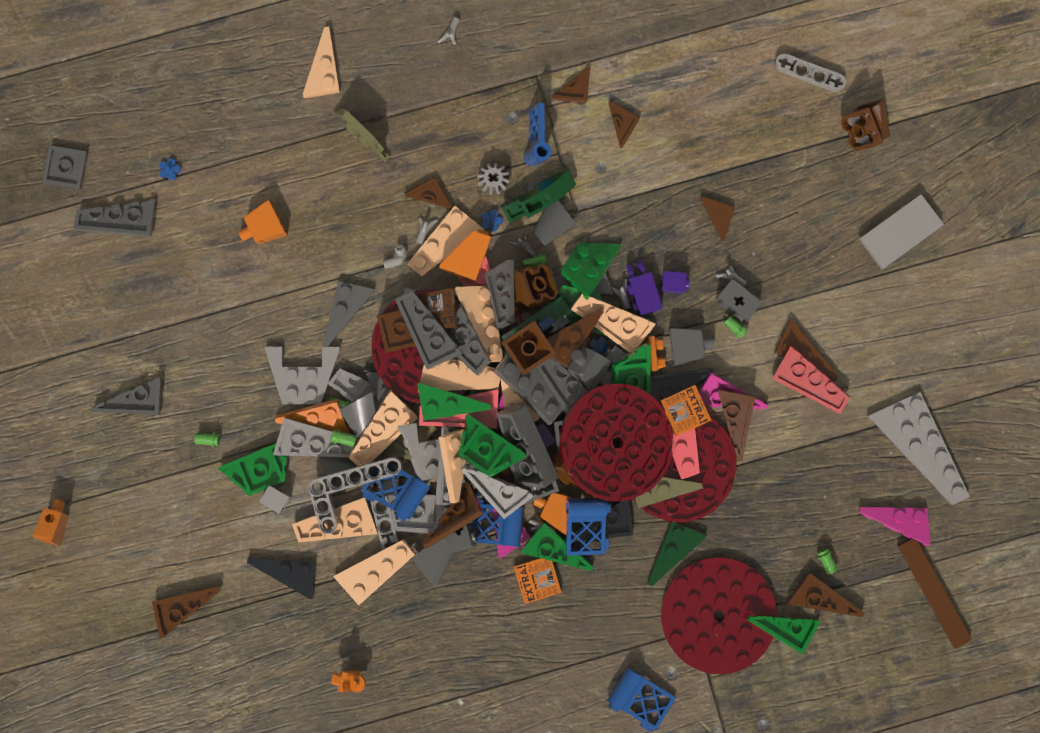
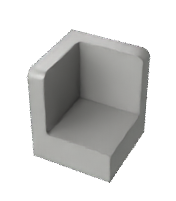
(275, 499)

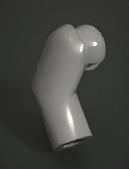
(397, 259)

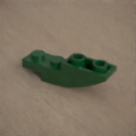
(540, 197)
(555, 309)

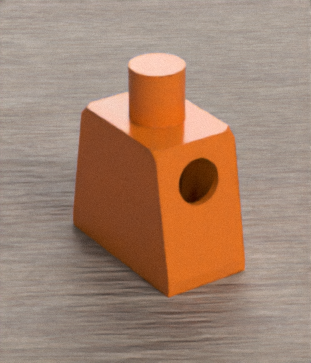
(262, 224)
(554, 510)
(50, 531)

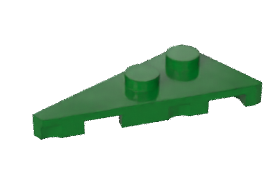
(441, 403)
(550, 546)
(790, 631)

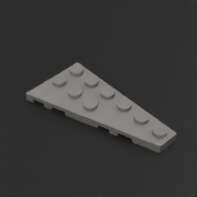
(919, 440)

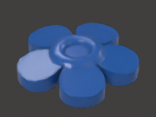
(169, 170)
(491, 220)
(599, 346)

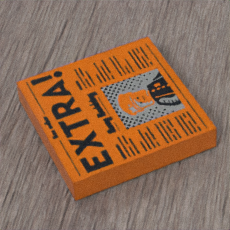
(685, 410)
(537, 580)

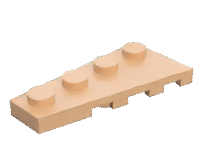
(443, 241)
(619, 325)
(382, 429)
(372, 572)

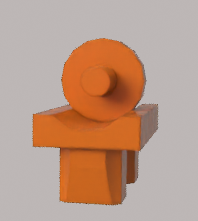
(656, 344)
(349, 681)

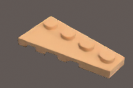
(479, 311)
(456, 376)
(353, 520)

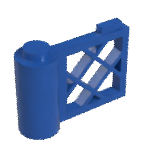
(539, 149)
(408, 498)
(587, 511)
(508, 529)
(626, 694)

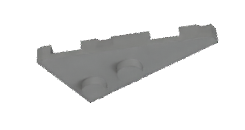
(501, 494)

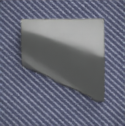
(359, 413)
(335, 464)

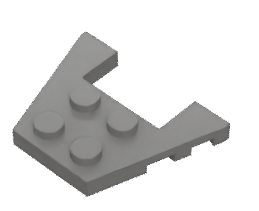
(302, 384)
(423, 454)
(424, 518)

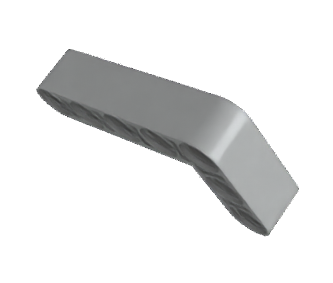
(347, 482)

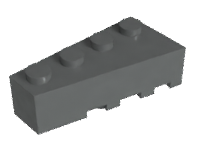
(520, 431)

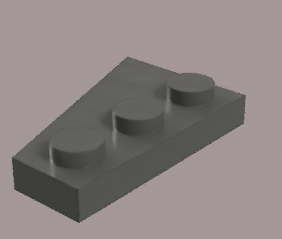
(501, 287)
(468, 341)

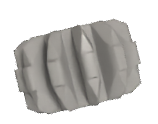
(501, 178)

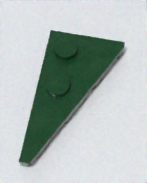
(676, 545)

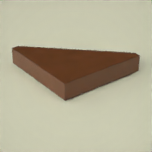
(575, 90)
(623, 121)
(430, 193)
(719, 214)

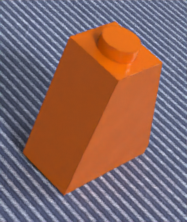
(468, 256)

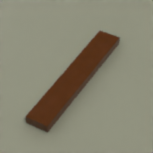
(934, 593)

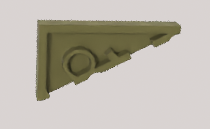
(666, 489)

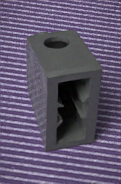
(688, 345)
(588, 367)

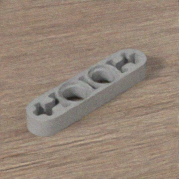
(810, 70)
(380, 516)

